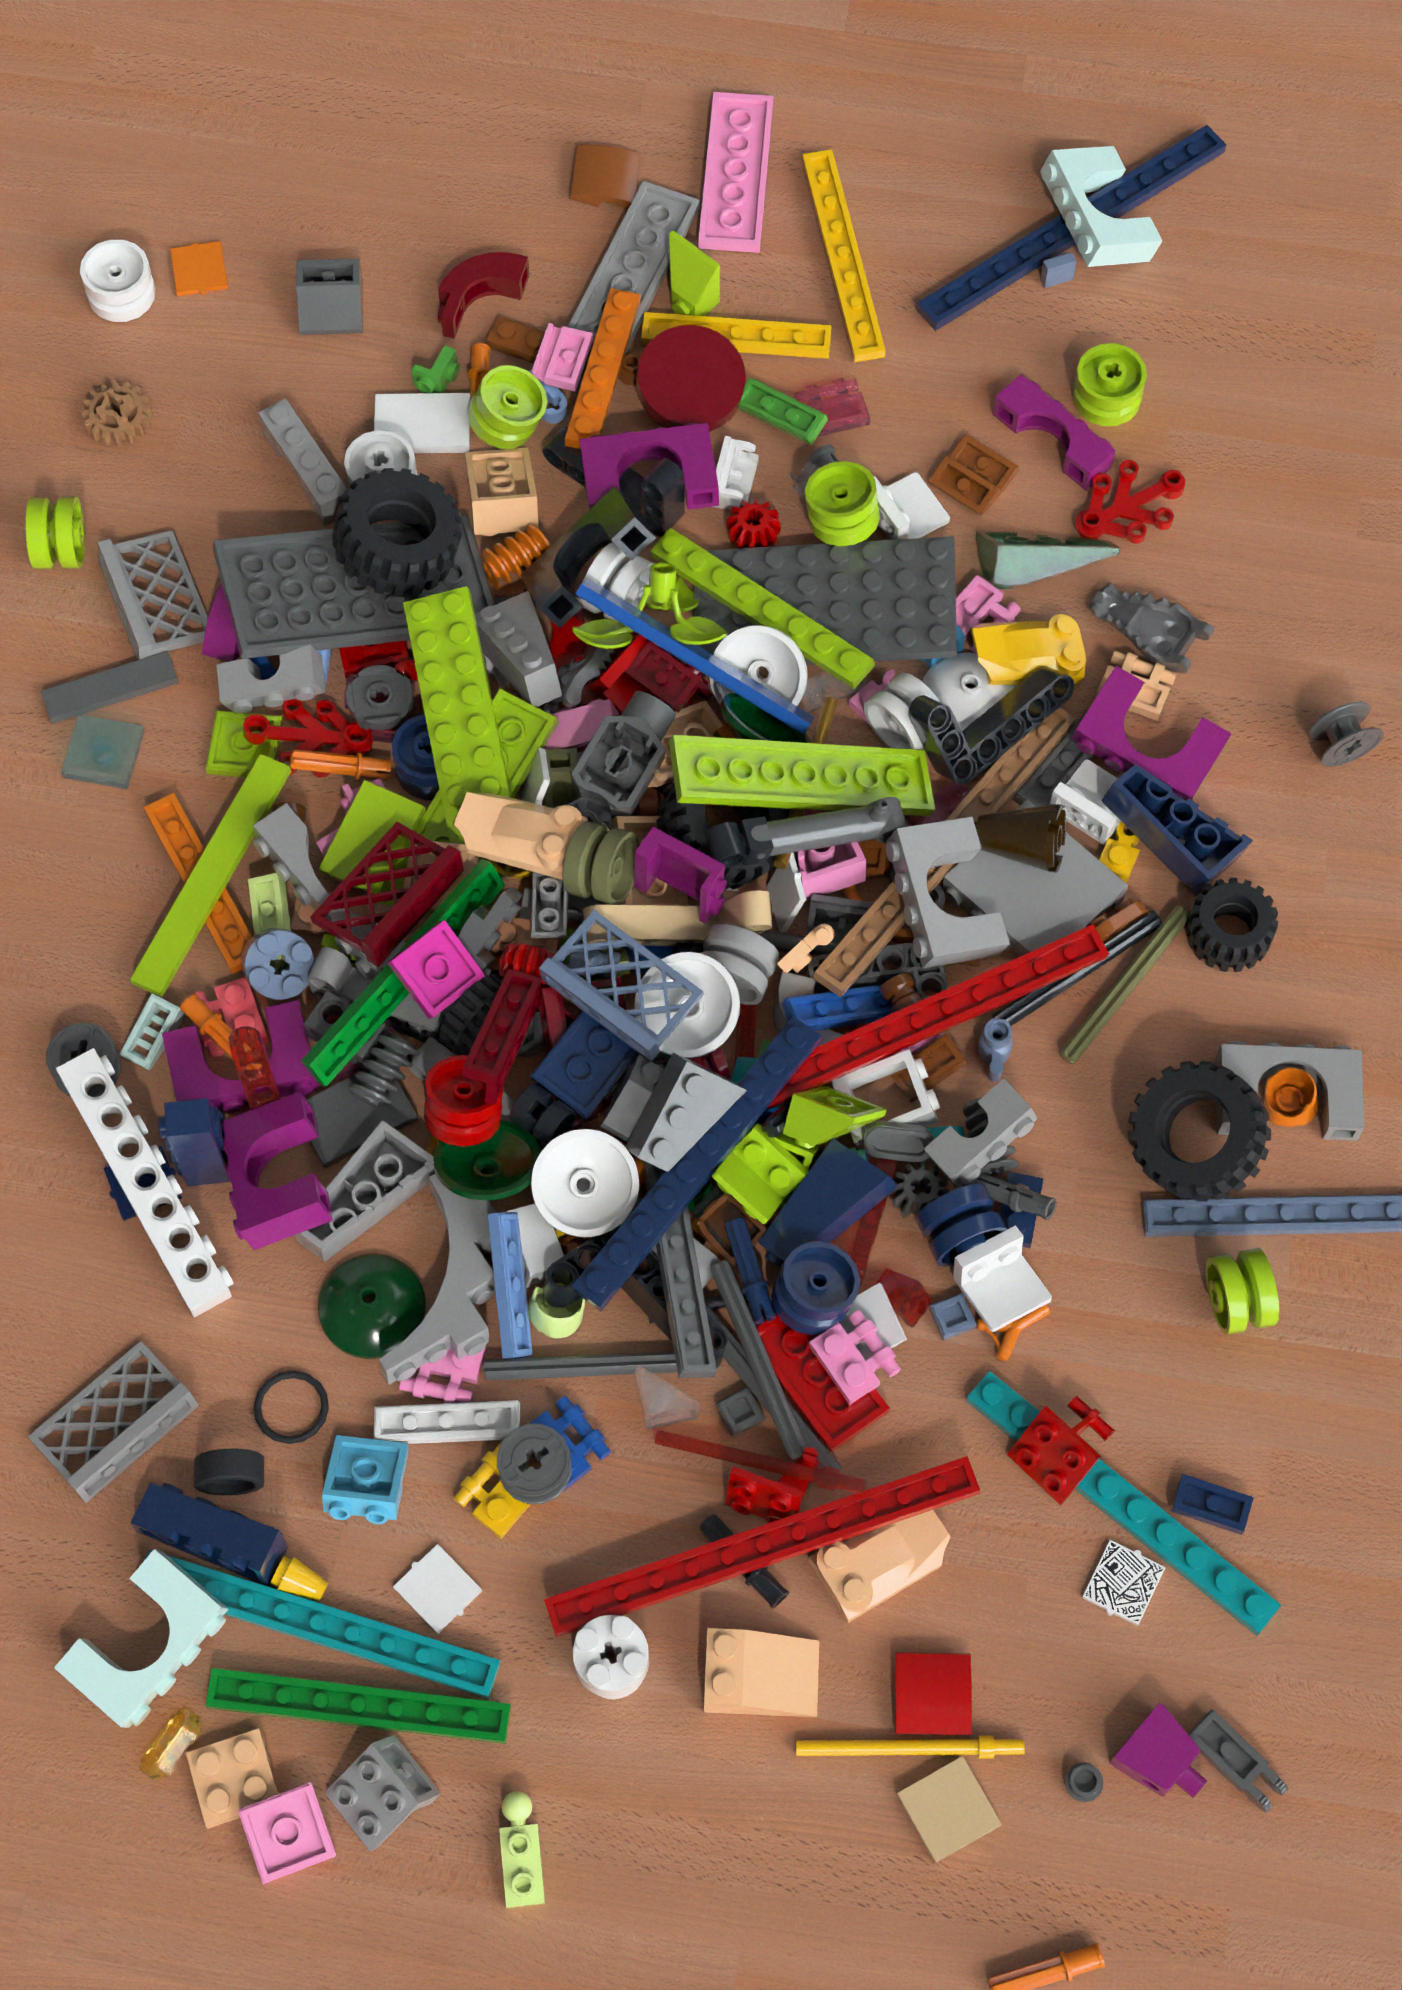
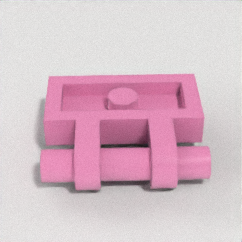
(978, 602)
(845, 1363)
(464, 1369)

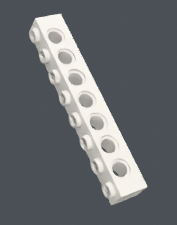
(78, 1078)

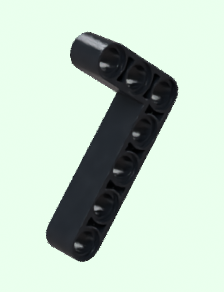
(656, 496)
(969, 752)
(640, 1288)

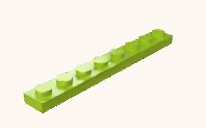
(762, 607)

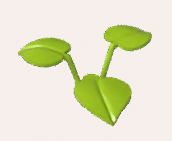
(663, 593)

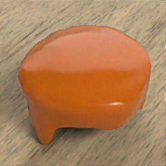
(1291, 1097)

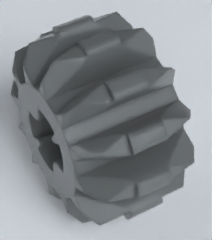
(916, 1180)

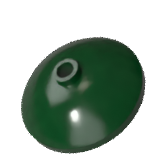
(754, 723)
(490, 1168)
(373, 1327)

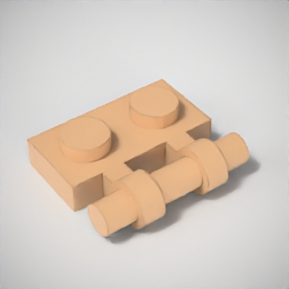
(1152, 695)
(800, 954)

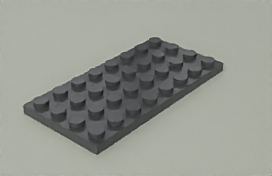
(296, 594)
(876, 595)

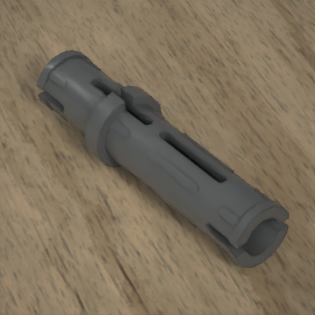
(1018, 1196)

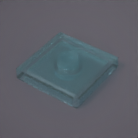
(102, 751)

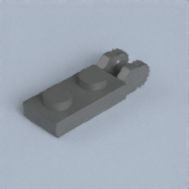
(1235, 1758)

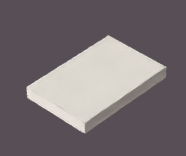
(426, 420)

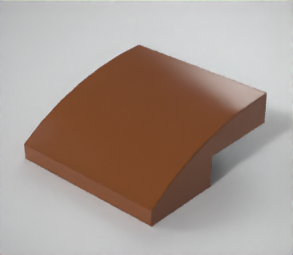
(604, 175)
(973, 475)

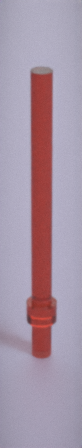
(827, 1477)

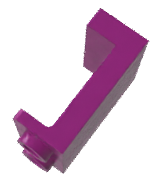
(682, 868)

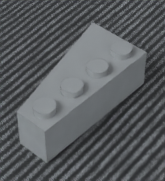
(368, 1188)

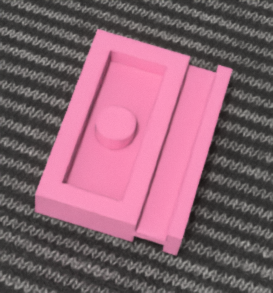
(562, 356)

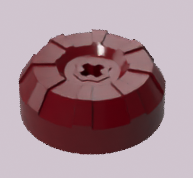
(690, 377)

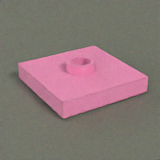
(287, 1832)

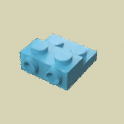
(365, 1479)

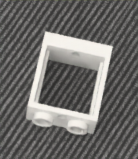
(922, 1116)

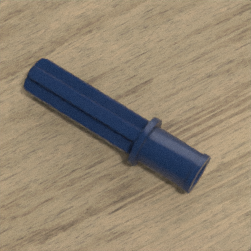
(747, 1263)

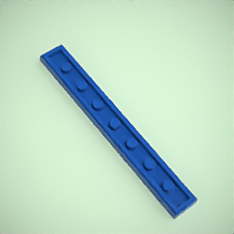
(695, 656)

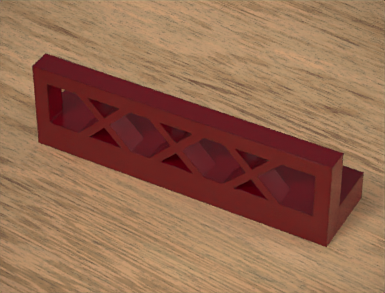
(503, 1032)

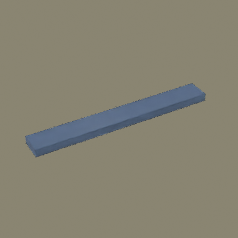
(1272, 1215)

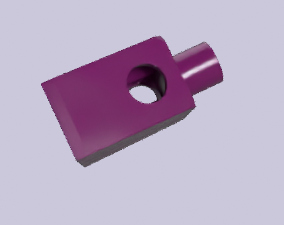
(1160, 1755)

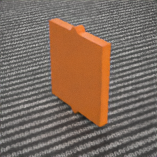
(199, 268)

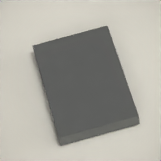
(348, 1121)

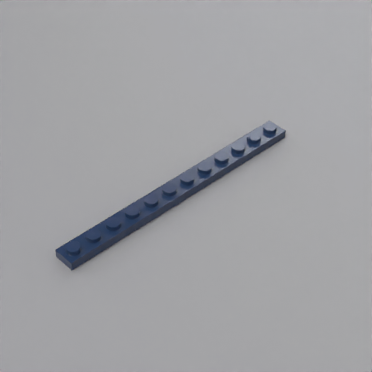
(1056, 238)

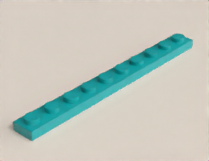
(1140, 1517)
(348, 1632)

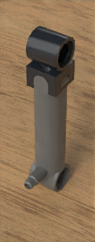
(757, 839)

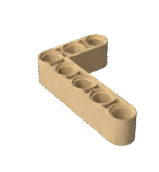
(680, 924)

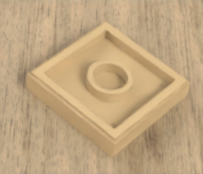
(948, 1809)

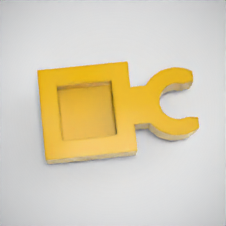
(1120, 854)

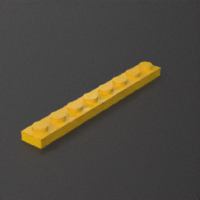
(843, 256)

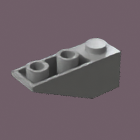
(549, 907)

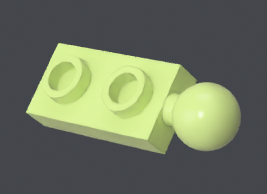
(269, 907)
(521, 1854)

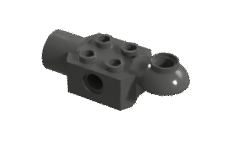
(621, 759)

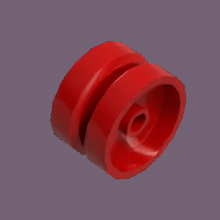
(457, 1105)

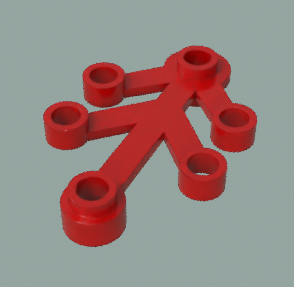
(1127, 506)
(313, 733)

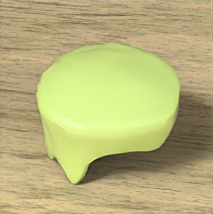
(554, 1321)

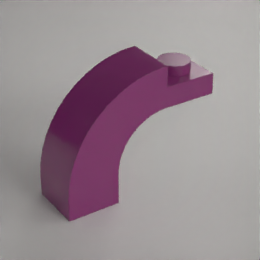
(219, 632)

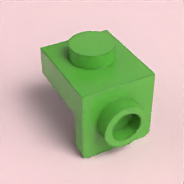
(438, 378)

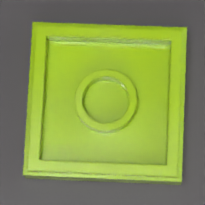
(229, 750)

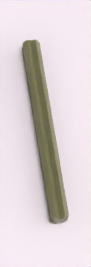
(1124, 984)

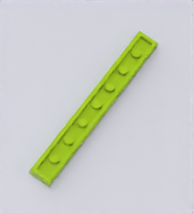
(210, 876)

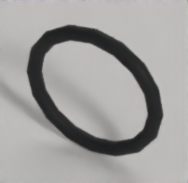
(297, 1438)

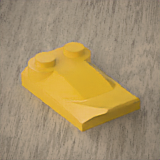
(1019, 648)

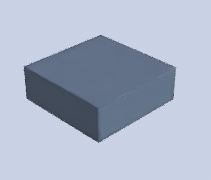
(1058, 270)
(952, 1316)

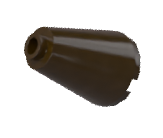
(1025, 835)

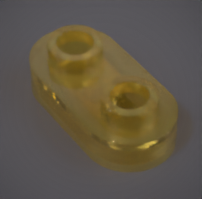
(171, 1742)

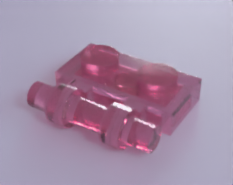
(844, 411)

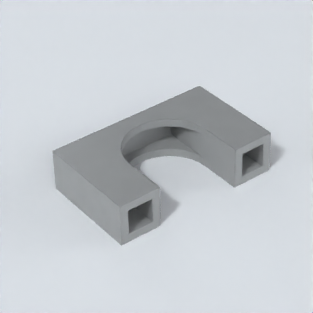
(938, 935)
(1334, 1070)

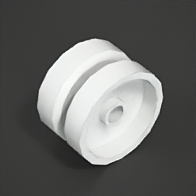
(117, 280)
(378, 451)
(618, 575)
(889, 712)

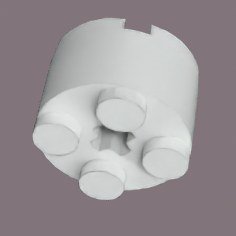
(597, 1673)

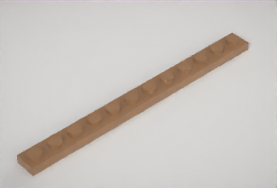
(988, 796)

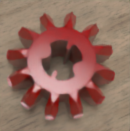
(753, 525)
(524, 959)

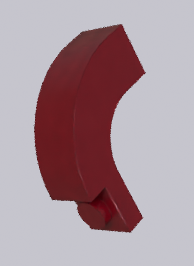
(479, 277)

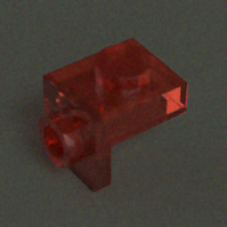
(905, 1296)

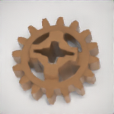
(106, 424)

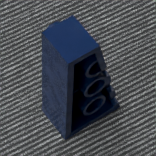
(1174, 828)
(194, 1137)
(210, 1533)

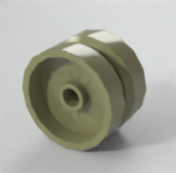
(600, 863)

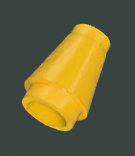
(299, 1580)

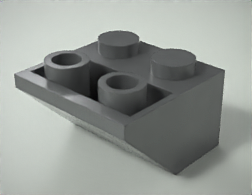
(329, 296)

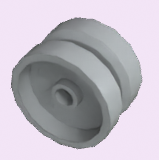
(745, 956)

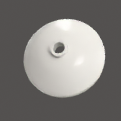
(766, 647)
(948, 683)
(715, 1012)
(603, 1164)

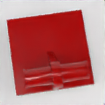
(1056, 1453)
(766, 1498)

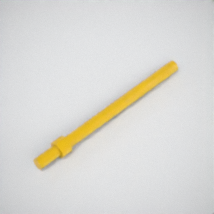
(984, 1747)

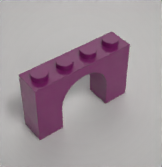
(687, 446)
(1104, 735)
(196, 1081)
(250, 1143)

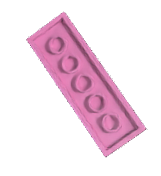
(736, 172)

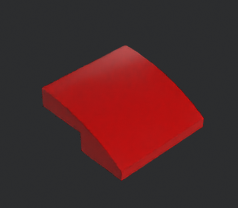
(933, 1693)

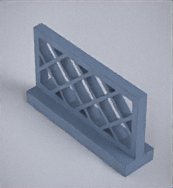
(599, 1006)

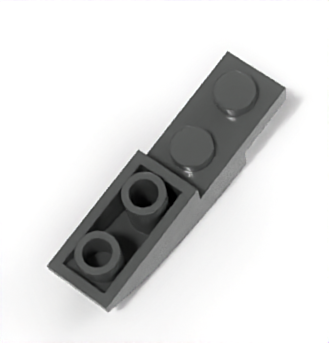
(482, 929)

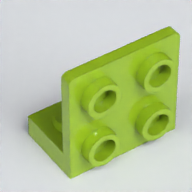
(759, 1174)

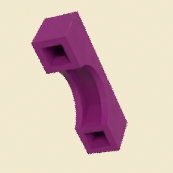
(1027, 407)

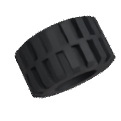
(1235, 900)
(468, 1014)

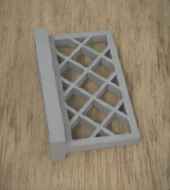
(126, 595)
(137, 1435)

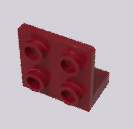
(667, 676)

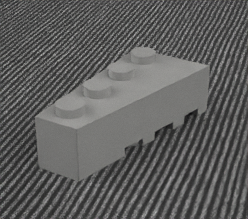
(518, 648)

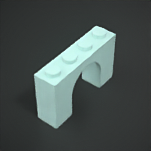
(1098, 236)
(191, 1617)

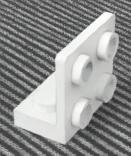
(909, 509)
(1083, 801)
(1000, 1280)

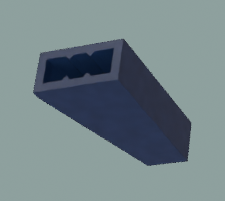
(826, 1202)

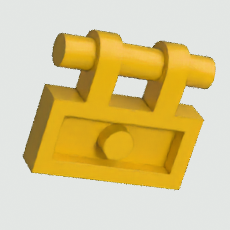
(497, 1509)

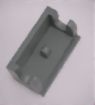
(837, 912)

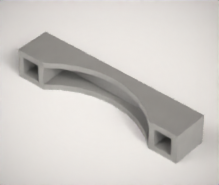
(287, 844)

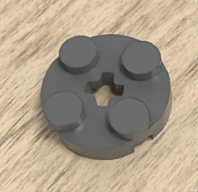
(380, 715)

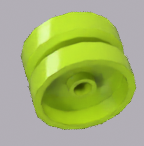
(1109, 384)
(507, 407)
(842, 503)
(55, 532)
(1242, 1291)

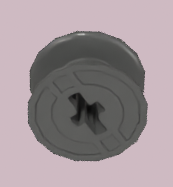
(1345, 734)
(75, 1041)
(526, 1483)

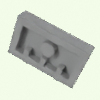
(381, 1791)

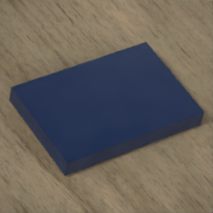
(584, 1065)

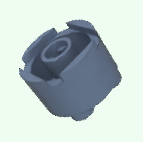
(269, 945)

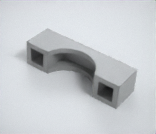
(293, 441)

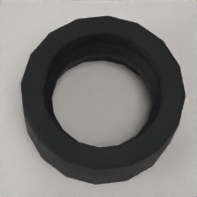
(229, 1472)

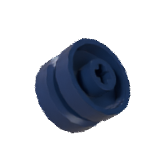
(415, 759)
(959, 1222)
(815, 1287)

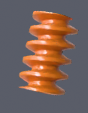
(513, 555)

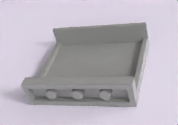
(1032, 901)

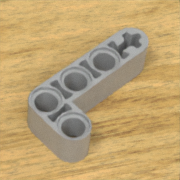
(335, 974)

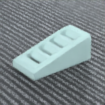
(147, 1016)

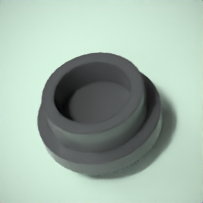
(1084, 1782)

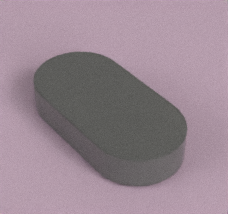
(897, 1141)

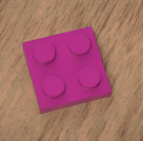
(436, 969)

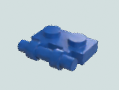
(592, 1439)

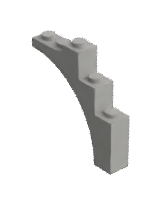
(468, 1280)

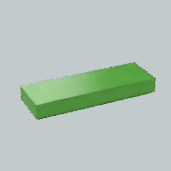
(782, 411)

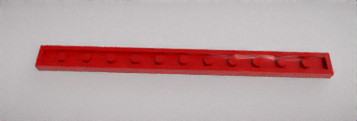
(945, 1010)
(763, 1546)

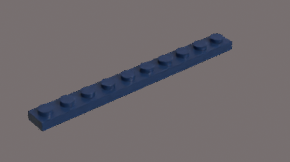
(687, 1177)

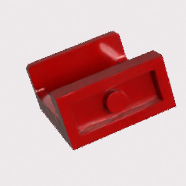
(616, 684)

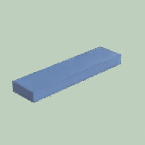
(510, 1285)

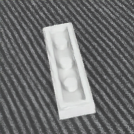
(446, 1422)

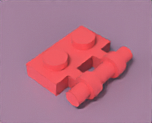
(238, 1008)

